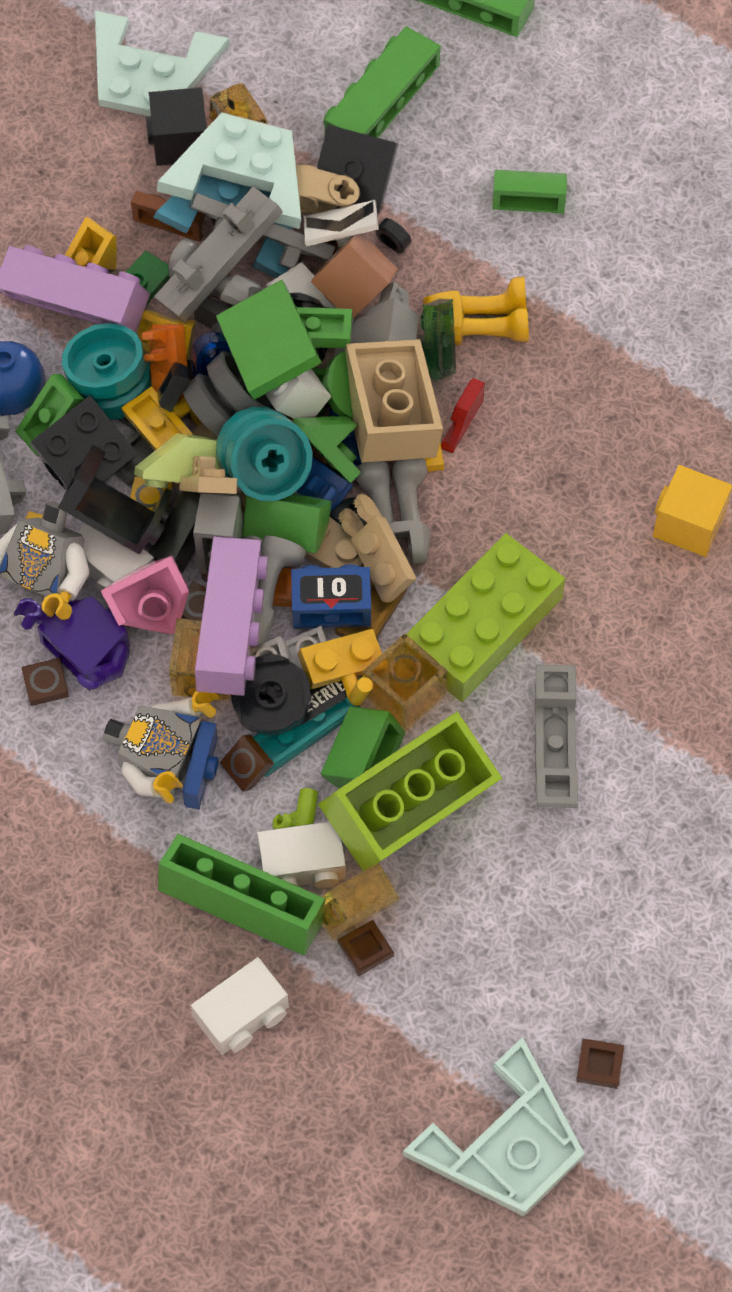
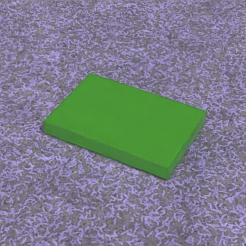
(268, 339)

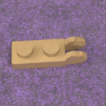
(378, 548)

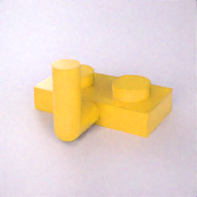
(154, 422)
(342, 661)

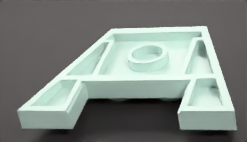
(130, 73)
(241, 154)
(519, 1153)

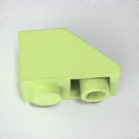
(175, 459)

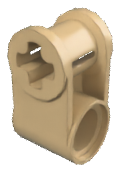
(319, 188)

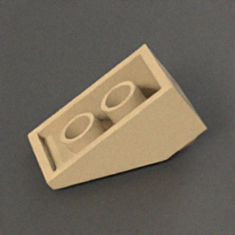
(392, 401)

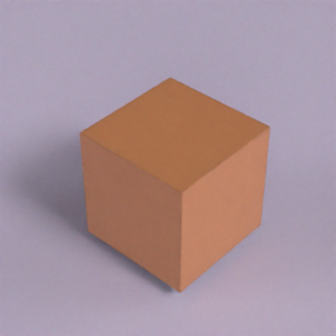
(354, 274)

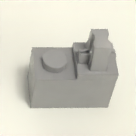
(386, 321)
(219, 517)

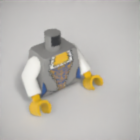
(46, 559)
(159, 743)

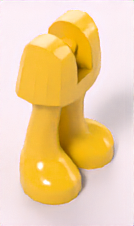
(509, 303)

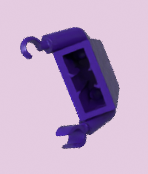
(86, 642)

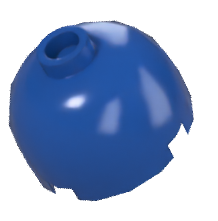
(20, 377)

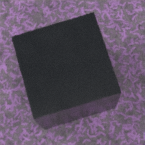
(174, 122)

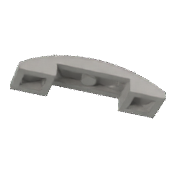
(555, 736)

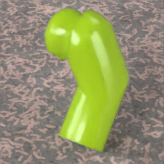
(303, 814)

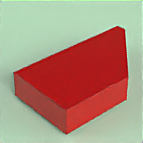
(463, 414)

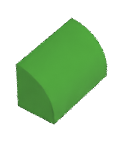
(529, 191)
(292, 518)
(361, 743)

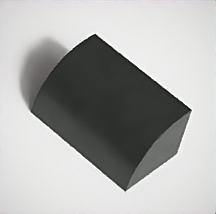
(178, 535)

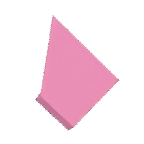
(149, 597)

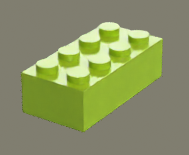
(488, 613)
(409, 791)

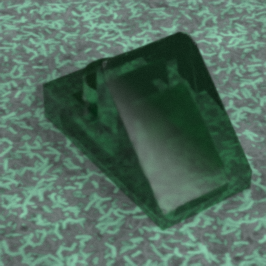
(438, 338)

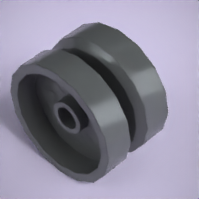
(221, 393)

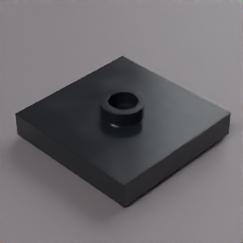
(360, 157)

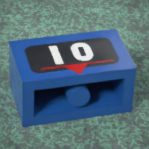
(331, 597)

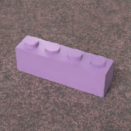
(71, 288)
(229, 615)

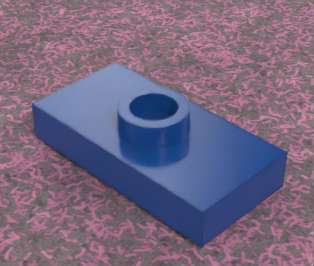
(202, 765)

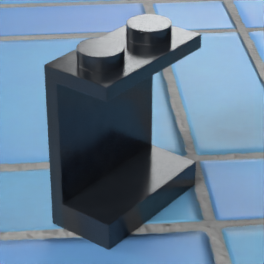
(112, 510)

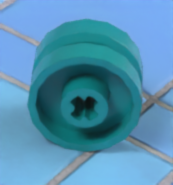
(107, 366)
(264, 453)

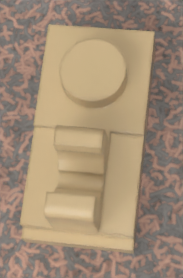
(207, 478)

